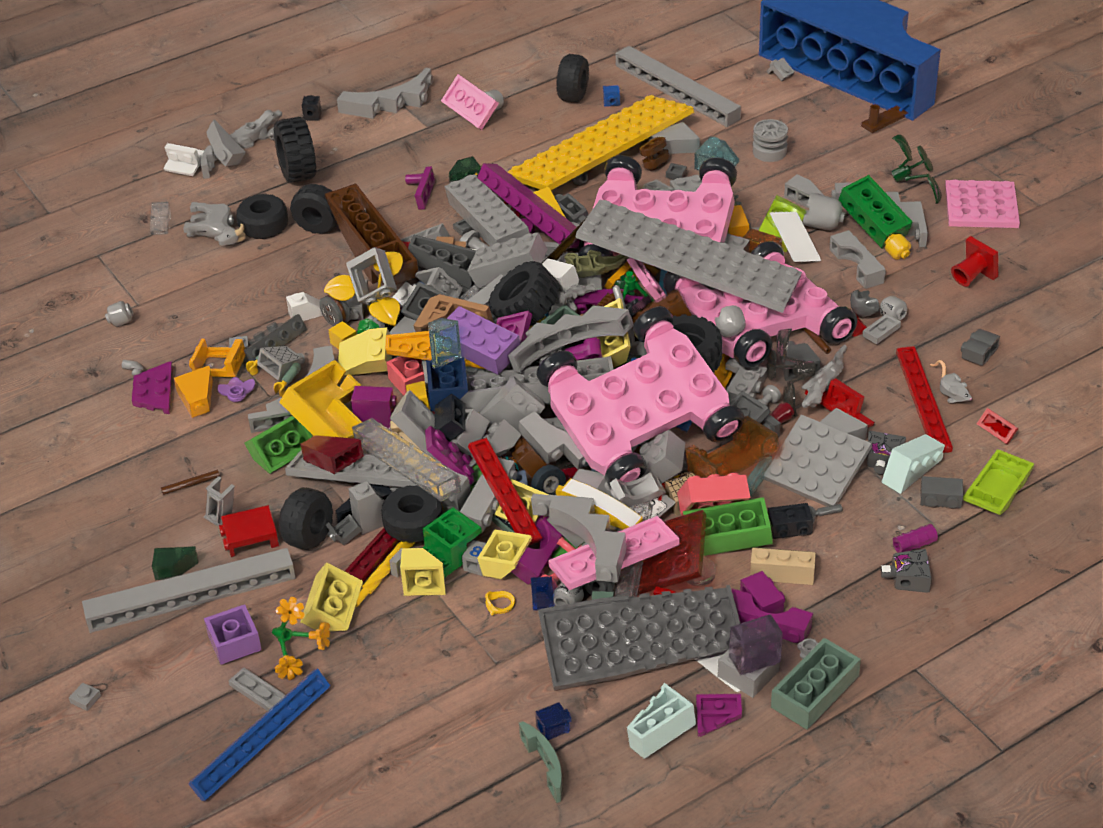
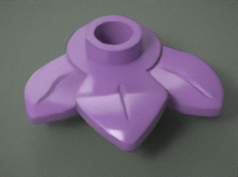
(236, 389)

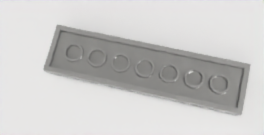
(365, 469)

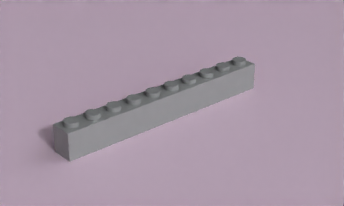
(678, 86)
(188, 590)

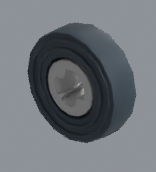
(545, 474)

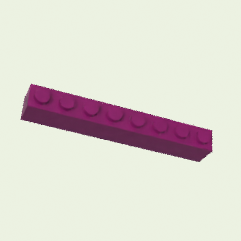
(527, 203)

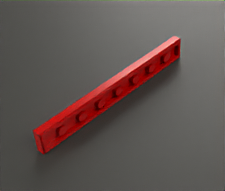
(923, 396)

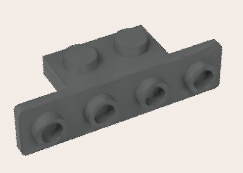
(275, 335)

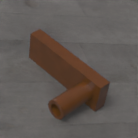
(878, 121)

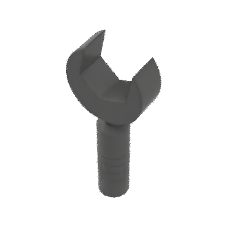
(825, 510)

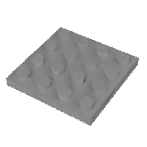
(817, 461)

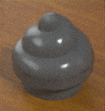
(581, 179)

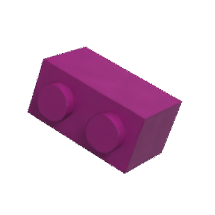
(763, 593)

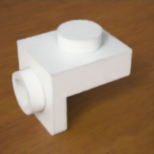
(404, 293)

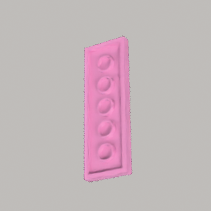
(642, 542)

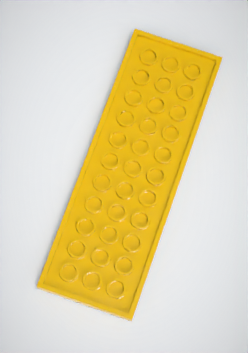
(600, 142)

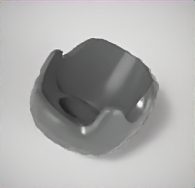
(863, 304)

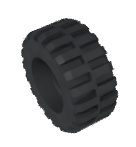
(295, 149)
(525, 289)
(703, 336)

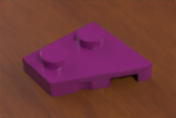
(716, 711)

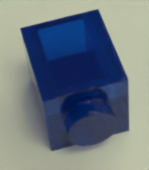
(542, 592)
(553, 721)

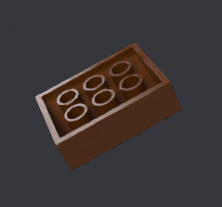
(672, 301)

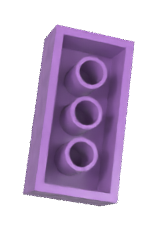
(484, 341)

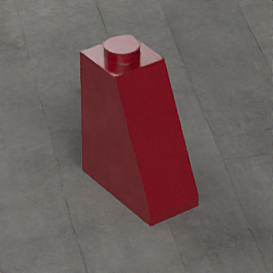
(331, 452)

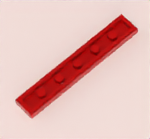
(503, 489)

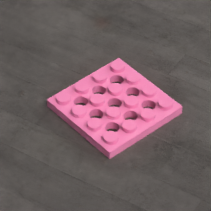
(981, 208)

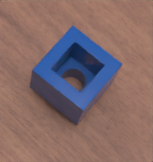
(611, 95)

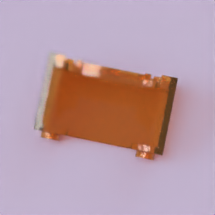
(750, 446)

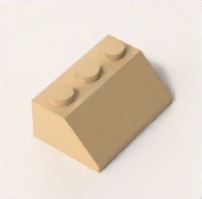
(784, 565)

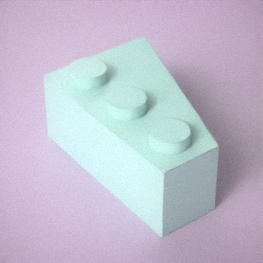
(660, 722)

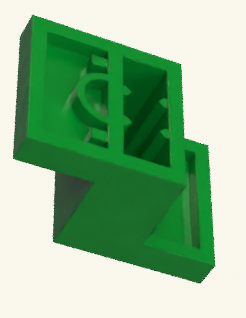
(448, 538)

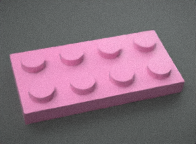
(470, 102)
(646, 278)

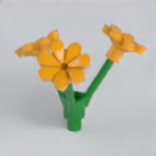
(291, 612)

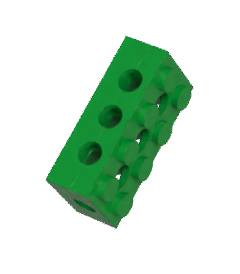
(874, 210)

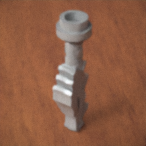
(573, 292)

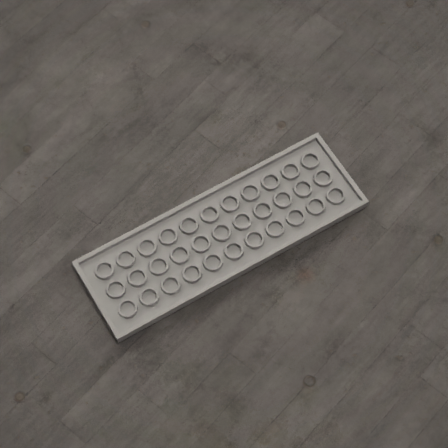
(690, 255)

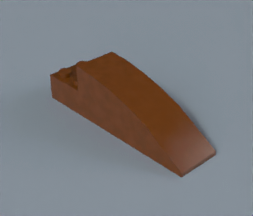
(366, 228)

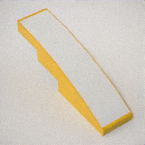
(619, 514)

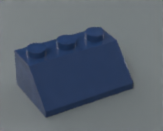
(446, 380)

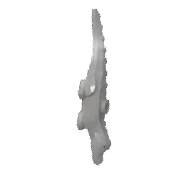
(255, 130)
(821, 380)

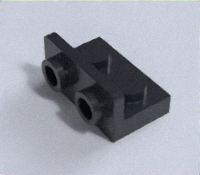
(790, 520)

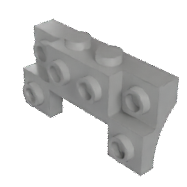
(746, 379)

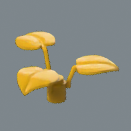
(384, 309)

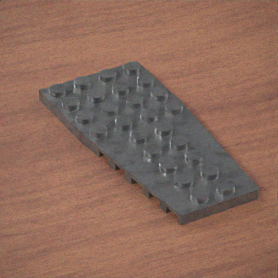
(635, 634)

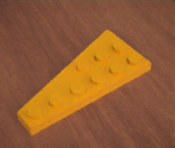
(414, 345)

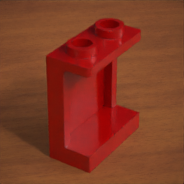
(248, 528)

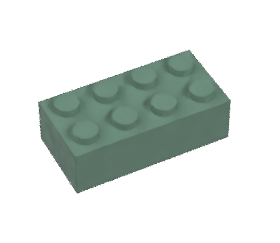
(815, 683)

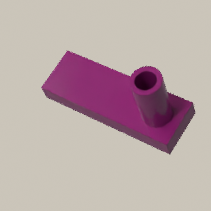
(426, 182)

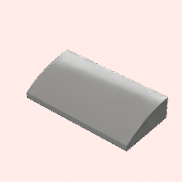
(413, 419)

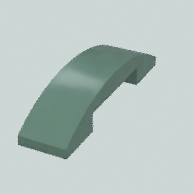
(535, 741)

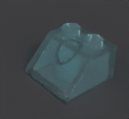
(714, 148)
(444, 341)

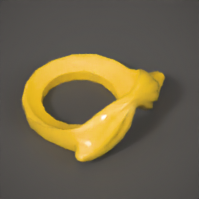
(495, 595)

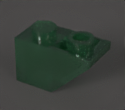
(463, 168)
(173, 561)

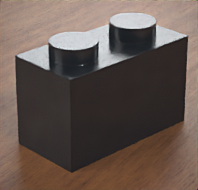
(450, 417)

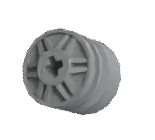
(770, 140)

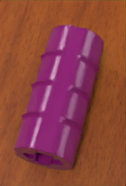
(915, 538)

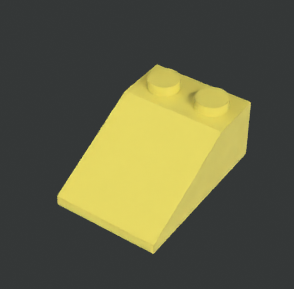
(365, 352)

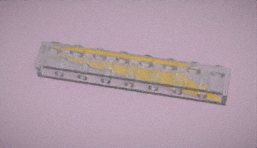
(408, 459)

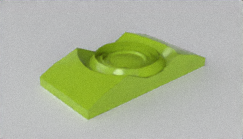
(779, 205)
(999, 482)

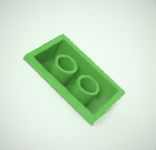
(278, 444)

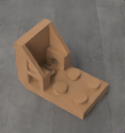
(443, 306)

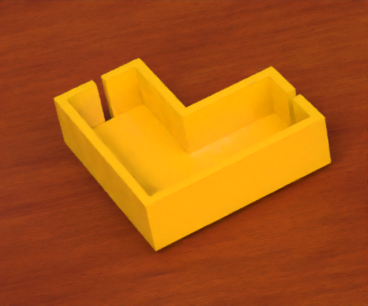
(320, 402)

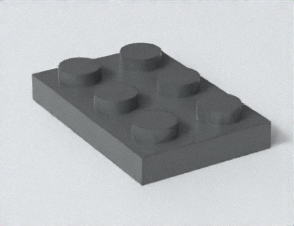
(749, 407)

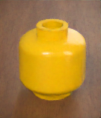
(897, 246)

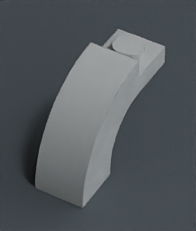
(637, 491)

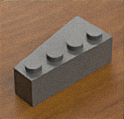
(451, 258)

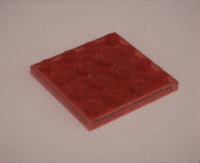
(680, 562)

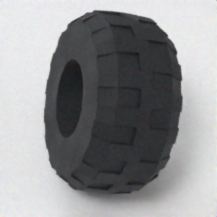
(572, 78)
(312, 210)
(262, 216)
(408, 512)
(305, 518)

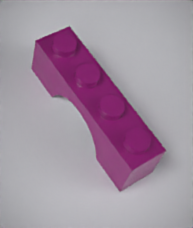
(534, 560)
(793, 623)

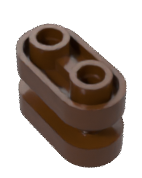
(654, 153)

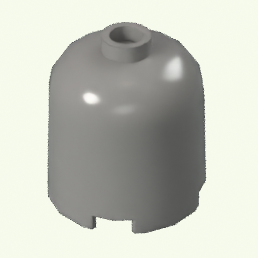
(823, 213)

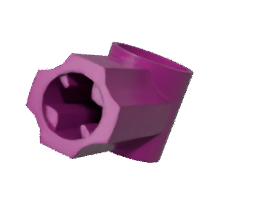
(588, 350)

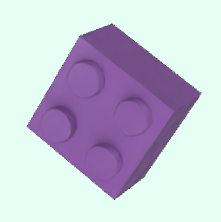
(232, 634)

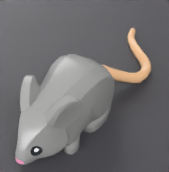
(951, 386)

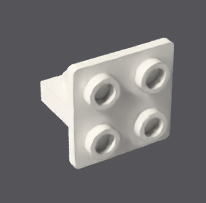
(182, 159)

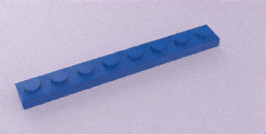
(259, 735)

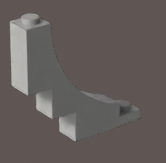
(911, 209)
(275, 411)
(580, 518)

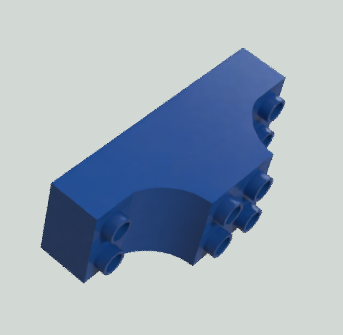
(853, 48)

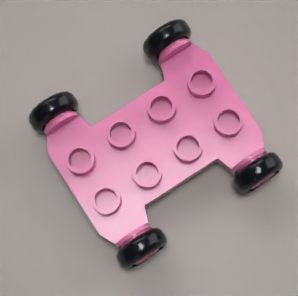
(703, 211)
(806, 308)
(638, 398)

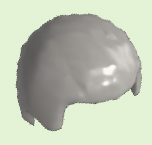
(731, 321)

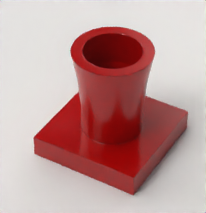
(978, 260)

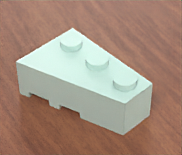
(911, 462)

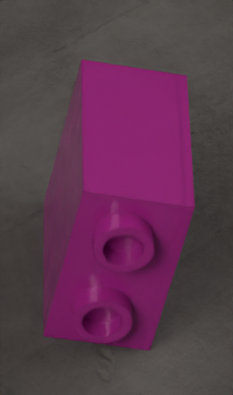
(374, 403)

